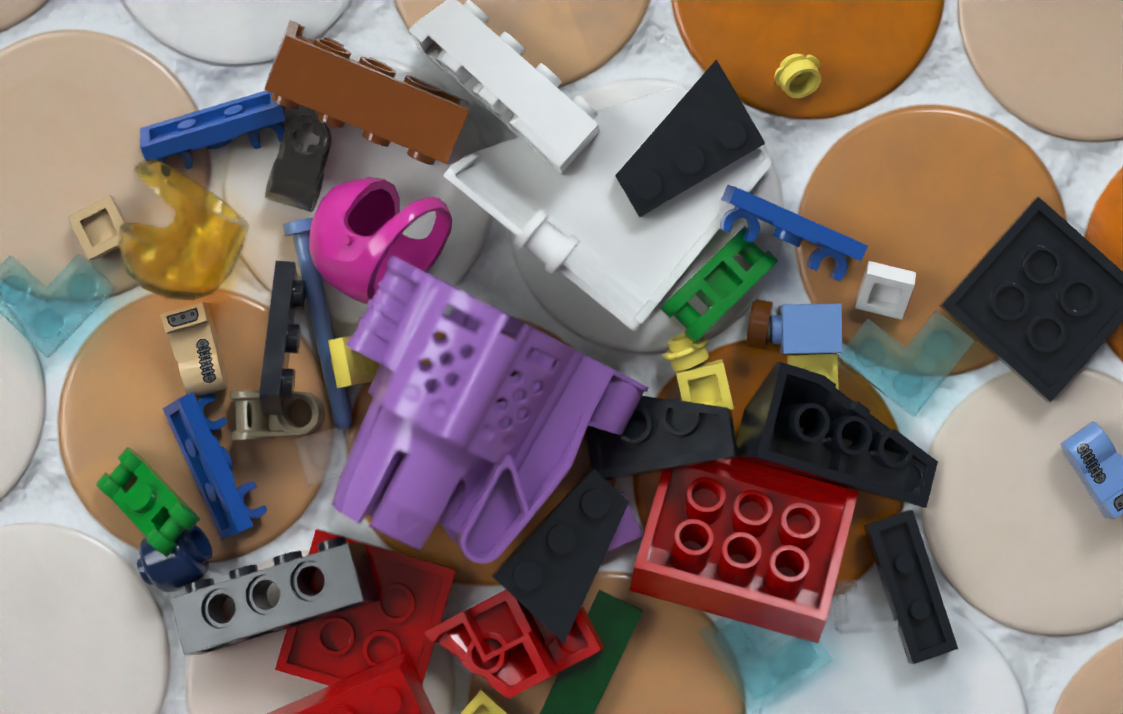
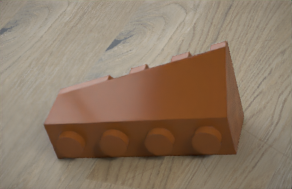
(365, 96)

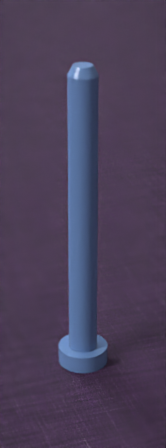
(320, 319)

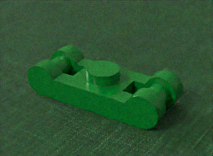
(719, 285)
(149, 502)

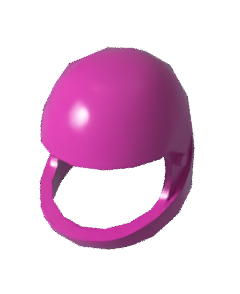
(363, 226)

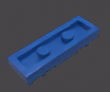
(212, 128)
(791, 229)
(211, 465)

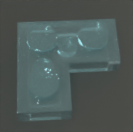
(52, 312)
(910, 372)
(760, 669)

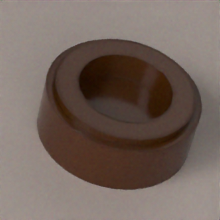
(759, 324)

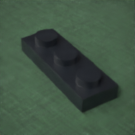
(281, 338)
(910, 586)

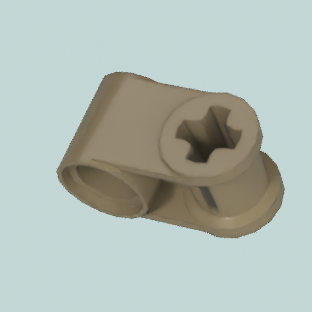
(254, 424)

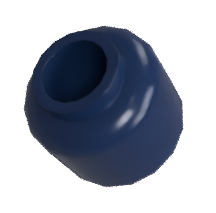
(183, 566)

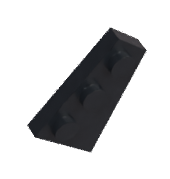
(690, 144)
(663, 438)
(563, 553)

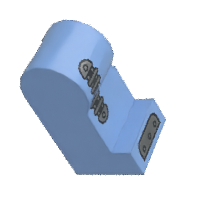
(1097, 467)

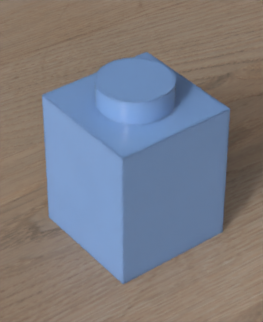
(807, 329)

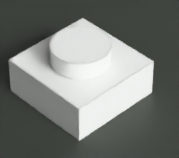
(885, 290)

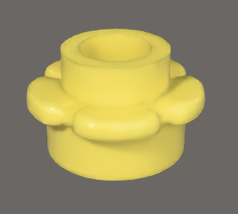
(798, 75)
(684, 353)

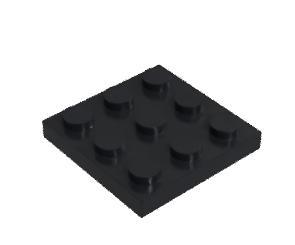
(1040, 299)

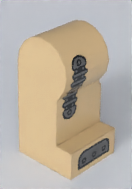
(196, 348)

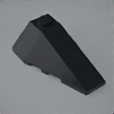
(818, 432)

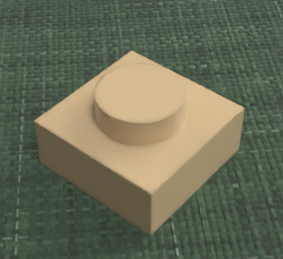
(98, 227)

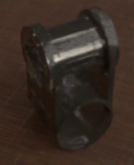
(297, 174)

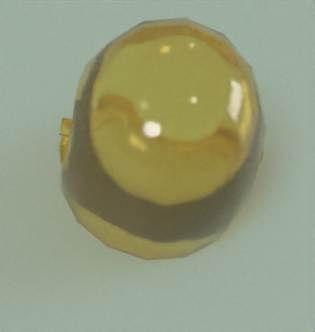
(194, 250)

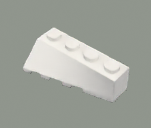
(505, 83)

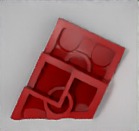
(512, 645)

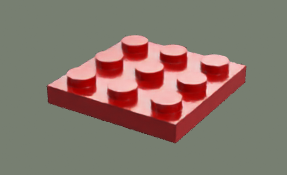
(344, 644)

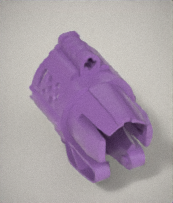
(439, 435)

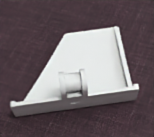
(584, 217)

